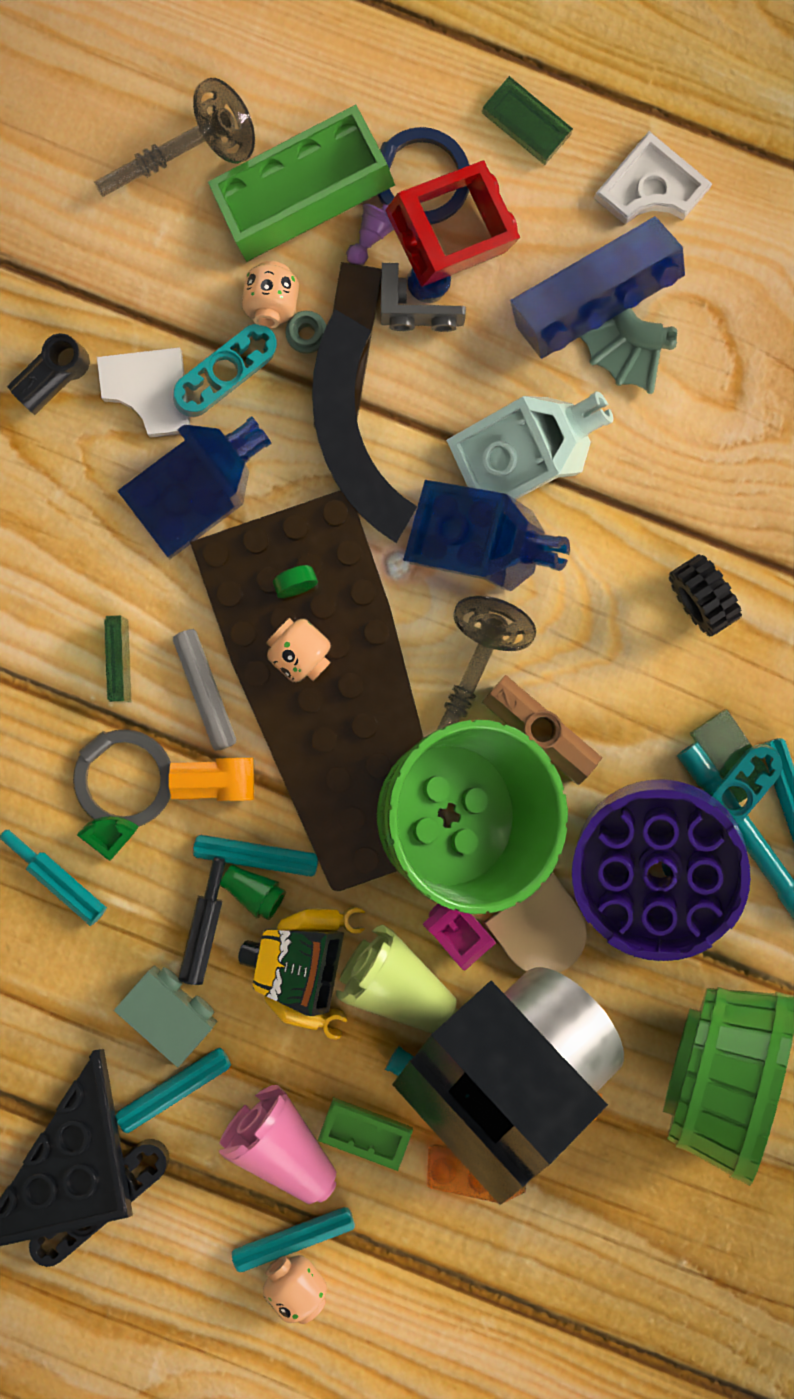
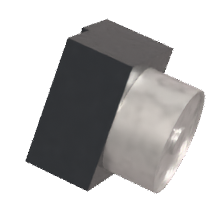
(530, 1077)

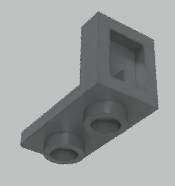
(406, 317)

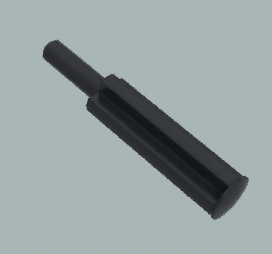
(203, 928)

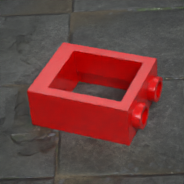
(420, 240)

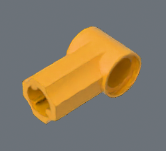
(225, 779)

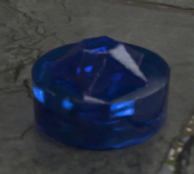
(430, 293)

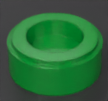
(295, 581)

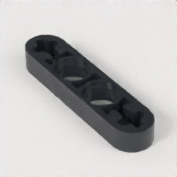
(146, 1177)

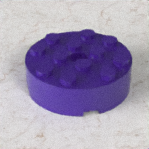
(668, 914)

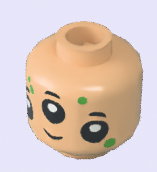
(270, 294)
(298, 650)
(295, 1289)

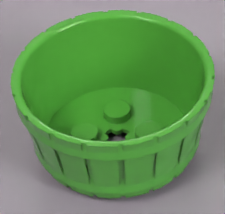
(506, 825)
(730, 1078)

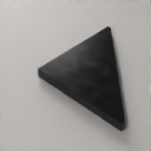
(73, 1169)

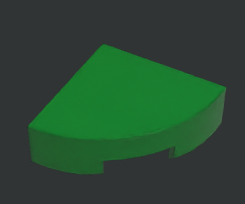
(107, 834)

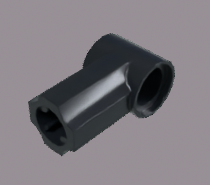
(45, 377)

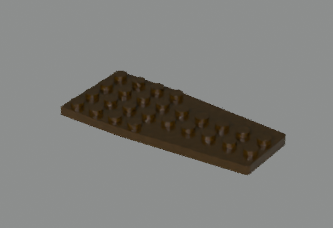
(359, 715)

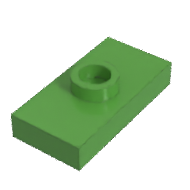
(365, 1134)

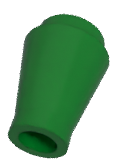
(255, 892)

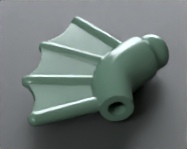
(630, 348)

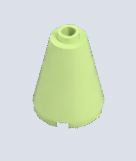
(395, 984)

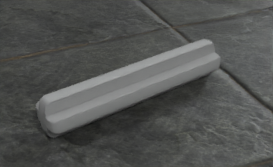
(204, 689)

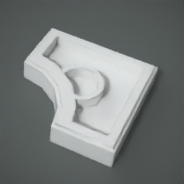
(652, 181)
(146, 385)

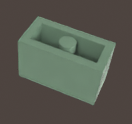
(167, 1014)

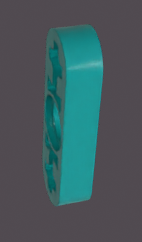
(255, 360)

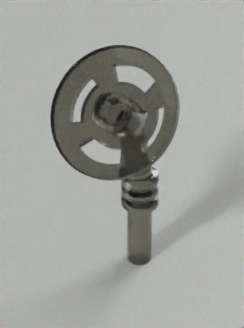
(209, 128)
(488, 637)

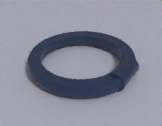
(438, 138)

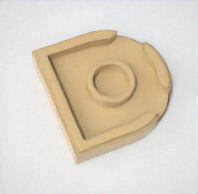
(542, 929)

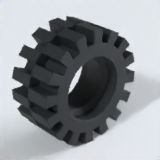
(705, 595)

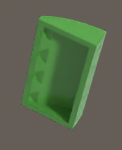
(301, 183)

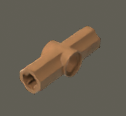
(563, 748)

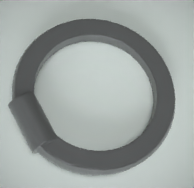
(98, 747)

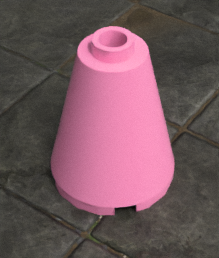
(279, 1147)

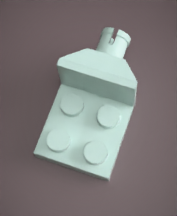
(528, 443)

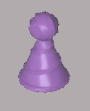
(373, 228)

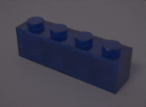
(598, 287)

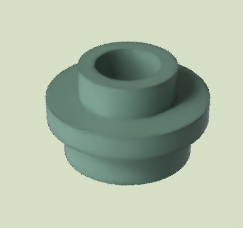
(299, 321)

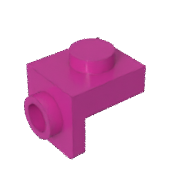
(459, 935)

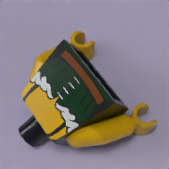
(300, 965)

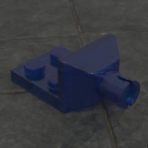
(194, 484)
(480, 536)

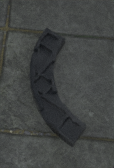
(339, 431)

